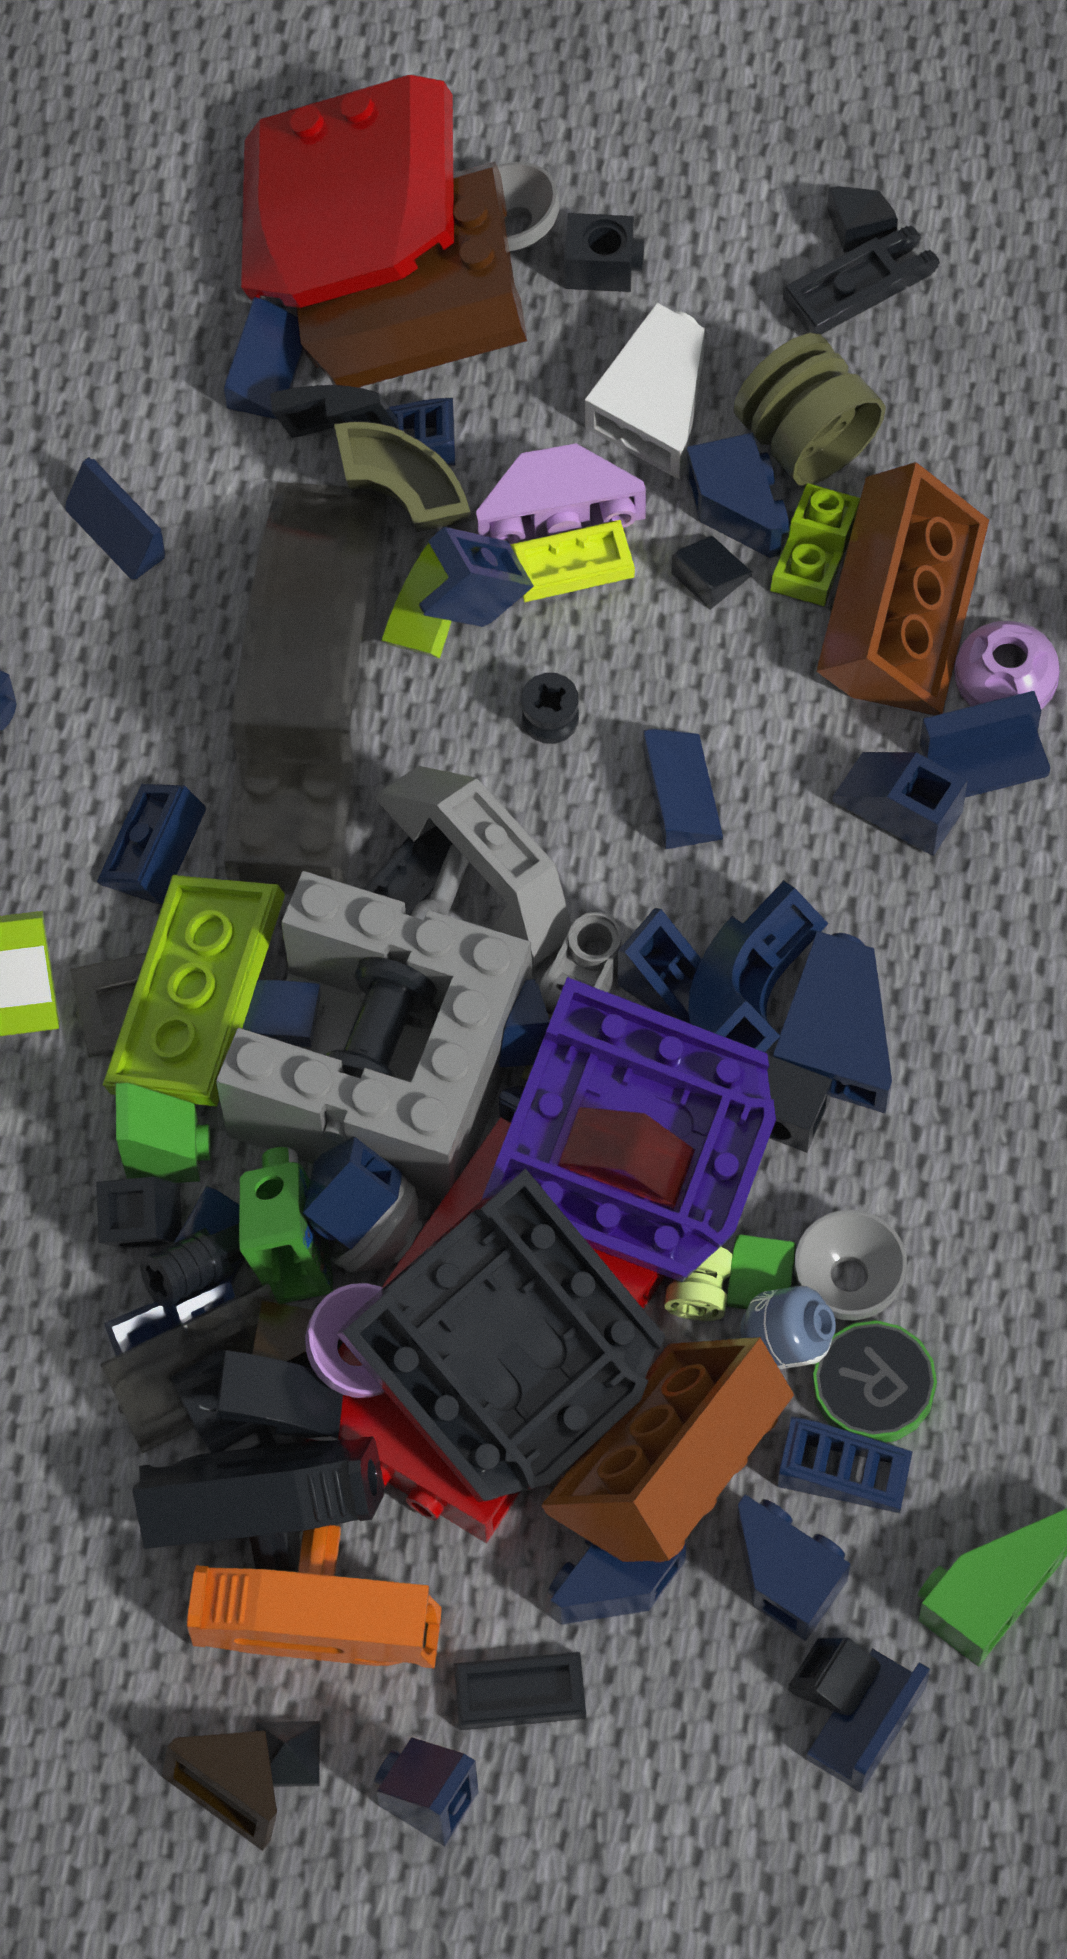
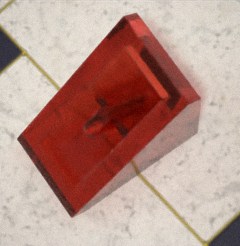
(628, 1153)

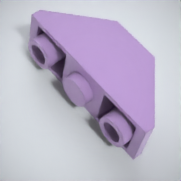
(559, 493)

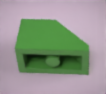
(159, 1135)

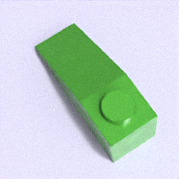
(992, 1586)

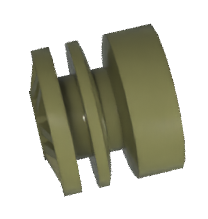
(809, 409)

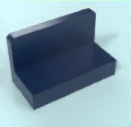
(481, 580)
(989, 743)
(856, 1743)

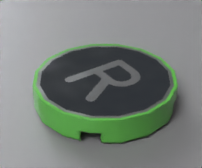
(875, 1381)

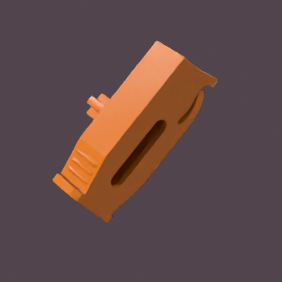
(313, 1611)

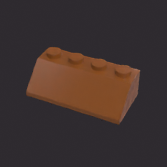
(903, 591)
(674, 1450)

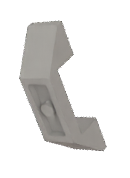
(492, 845)

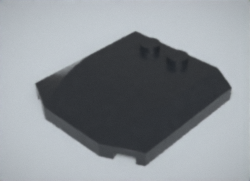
(507, 1343)

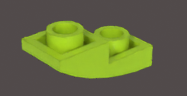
(815, 544)
(407, 624)

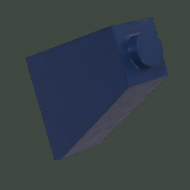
(839, 1022)

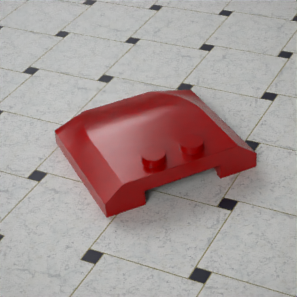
(347, 191)

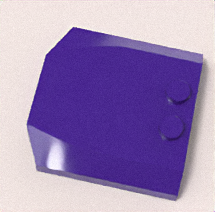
(683, 1077)

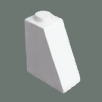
(652, 391)

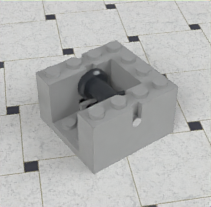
(369, 1075)

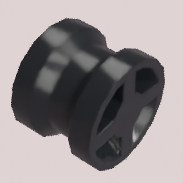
(547, 722)

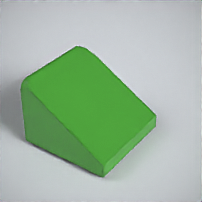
(759, 1267)

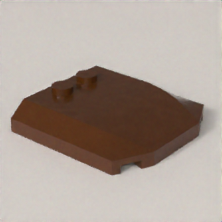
(443, 312)

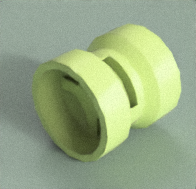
(701, 1293)

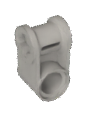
(572, 962)

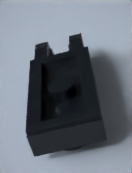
(858, 280)

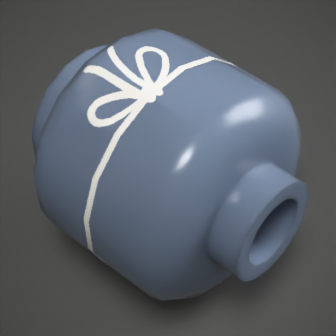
(791, 1324)

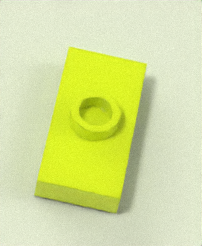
(575, 560)

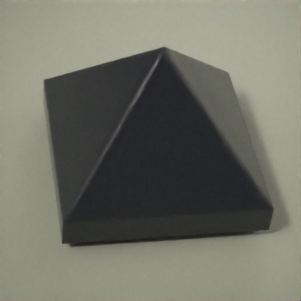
(293, 1752)

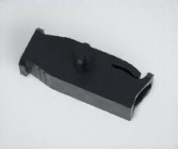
(259, 1495)

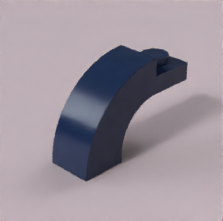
(745, 963)

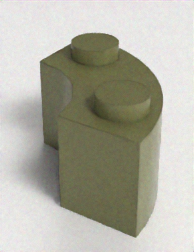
(402, 468)

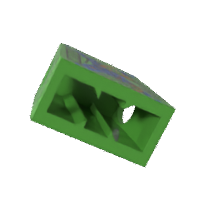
(273, 1220)

